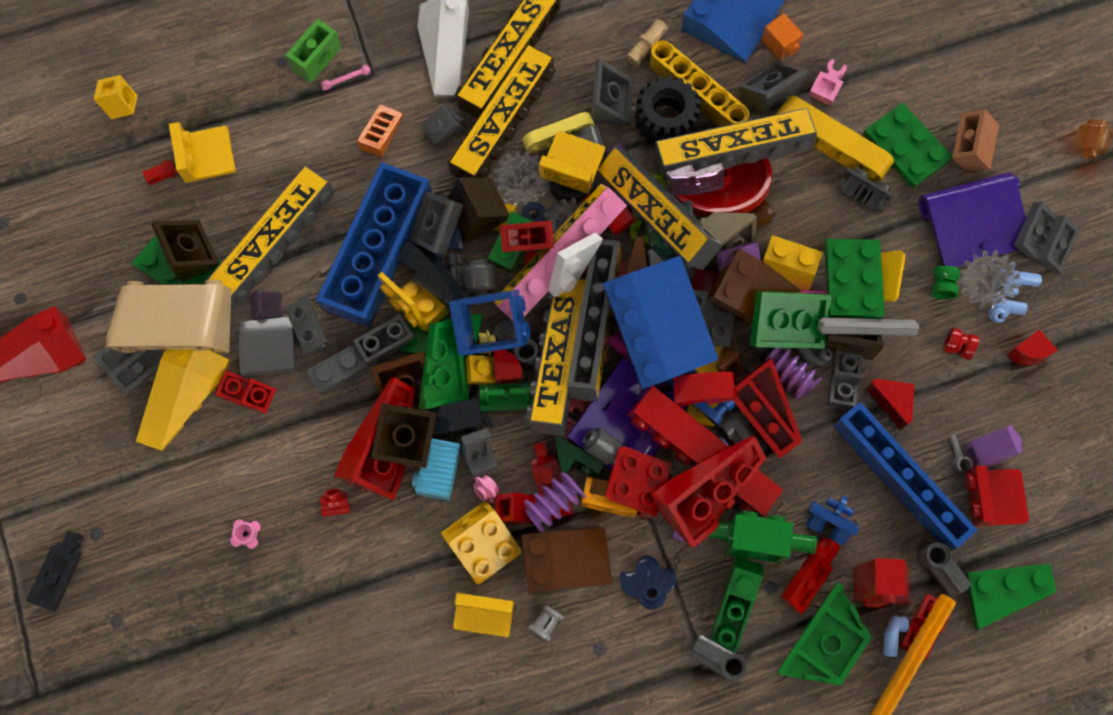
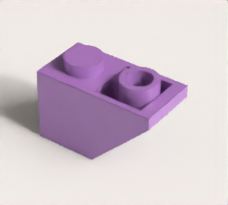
(994, 447)

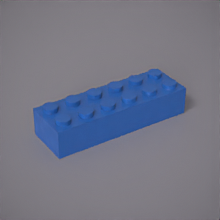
(373, 245)

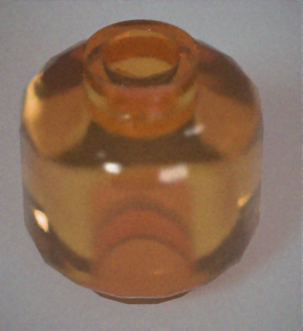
(1093, 138)

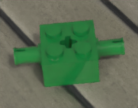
(762, 538)

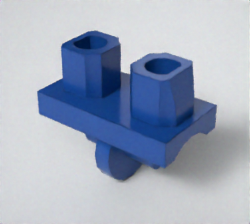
(843, 527)

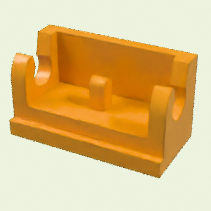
(596, 500)

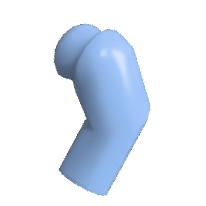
(891, 634)

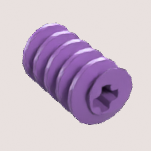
(793, 373)
(553, 501)

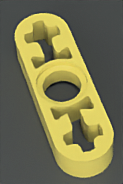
(542, 137)

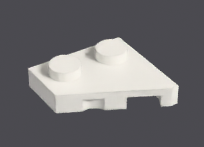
(571, 264)

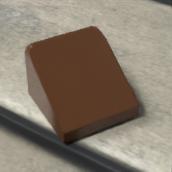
(729, 362)

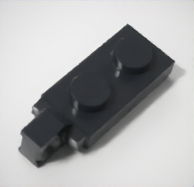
(57, 572)

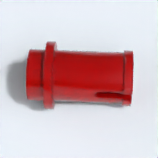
(160, 172)

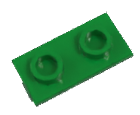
(505, 397)

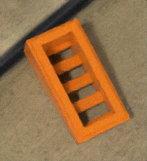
(379, 148)

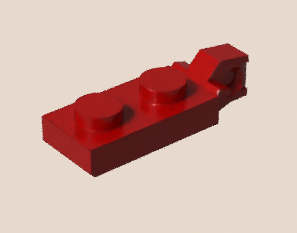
(544, 470)
(811, 576)

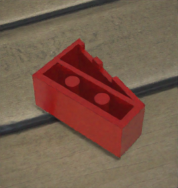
(767, 408)
(882, 583)

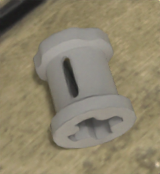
(546, 622)

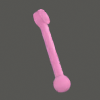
(365, 70)

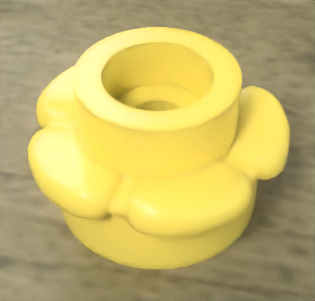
(486, 337)

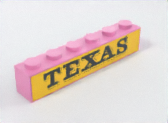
(589, 218)

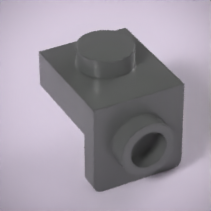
(443, 124)
(478, 452)

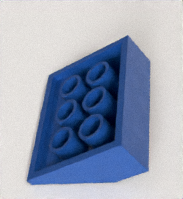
(730, 24)
(660, 322)

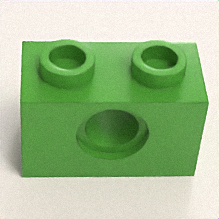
(313, 51)

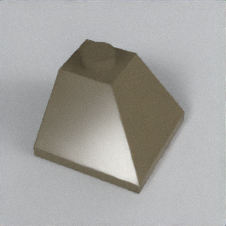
(730, 230)

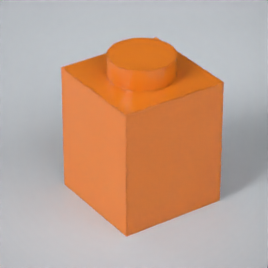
(782, 37)

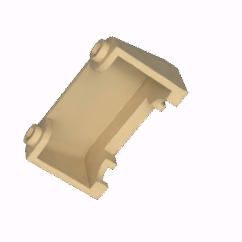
(171, 318)

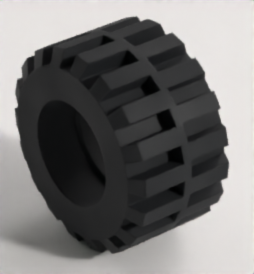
(669, 93)

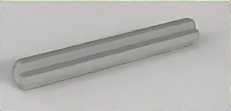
(868, 326)

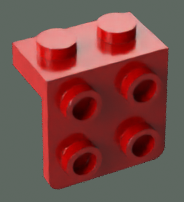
(635, 479)
(996, 497)

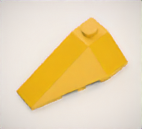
(178, 391)

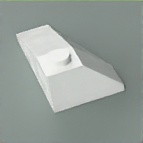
(443, 39)

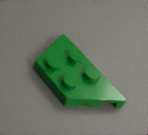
(828, 643)

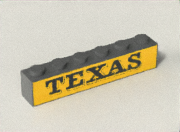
(738, 142)
(659, 209)
(273, 234)
(593, 324)
(550, 390)

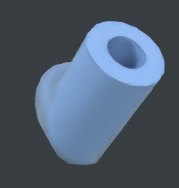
(1027, 279)
(1001, 311)

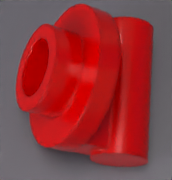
(334, 503)

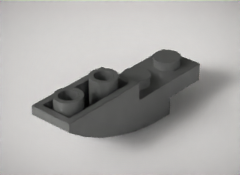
(357, 359)

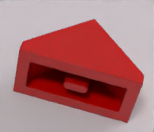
(527, 236)
(895, 399)

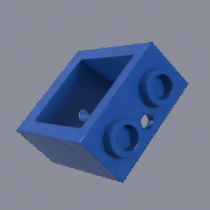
(463, 324)

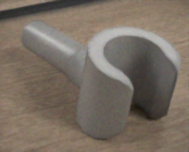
(959, 456)

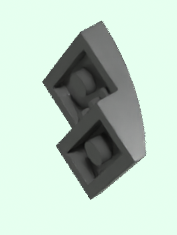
(1047, 237)
(266, 346)
(128, 369)

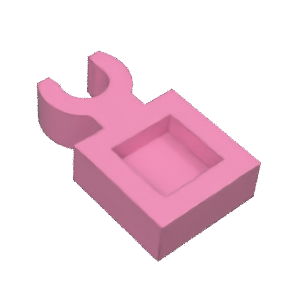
(827, 84)

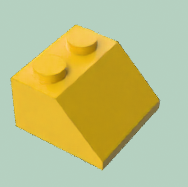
(792, 261)

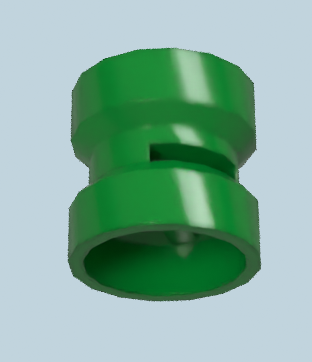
(945, 282)

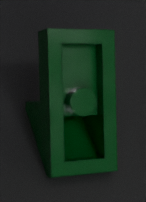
(570, 455)

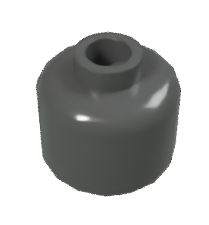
(479, 277)

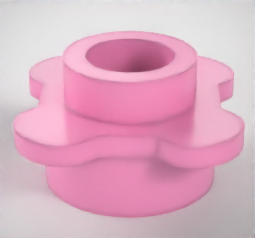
(485, 488)
(239, 528)

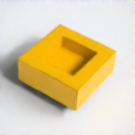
(480, 370)

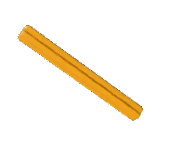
(914, 656)

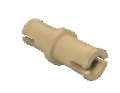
(646, 42)

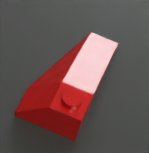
(39, 347)
(356, 462)
(701, 494)

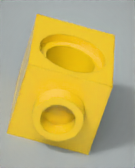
(115, 97)

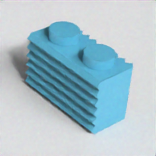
(439, 476)

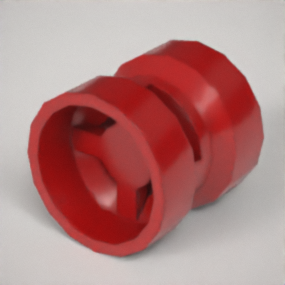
(961, 343)

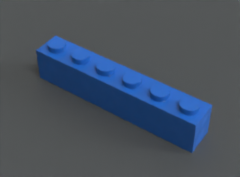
(904, 477)

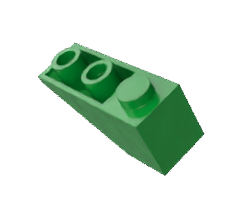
(736, 603)

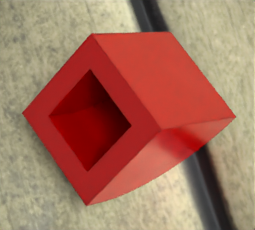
(1032, 350)
(507, 368)
(511, 508)

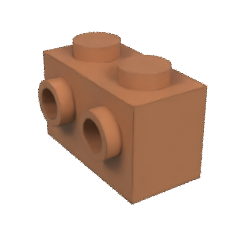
(975, 141)

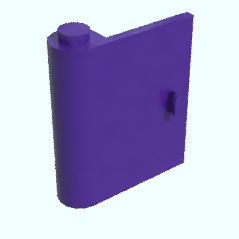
(973, 215)
(621, 392)

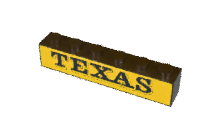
(524, 27)
(502, 114)

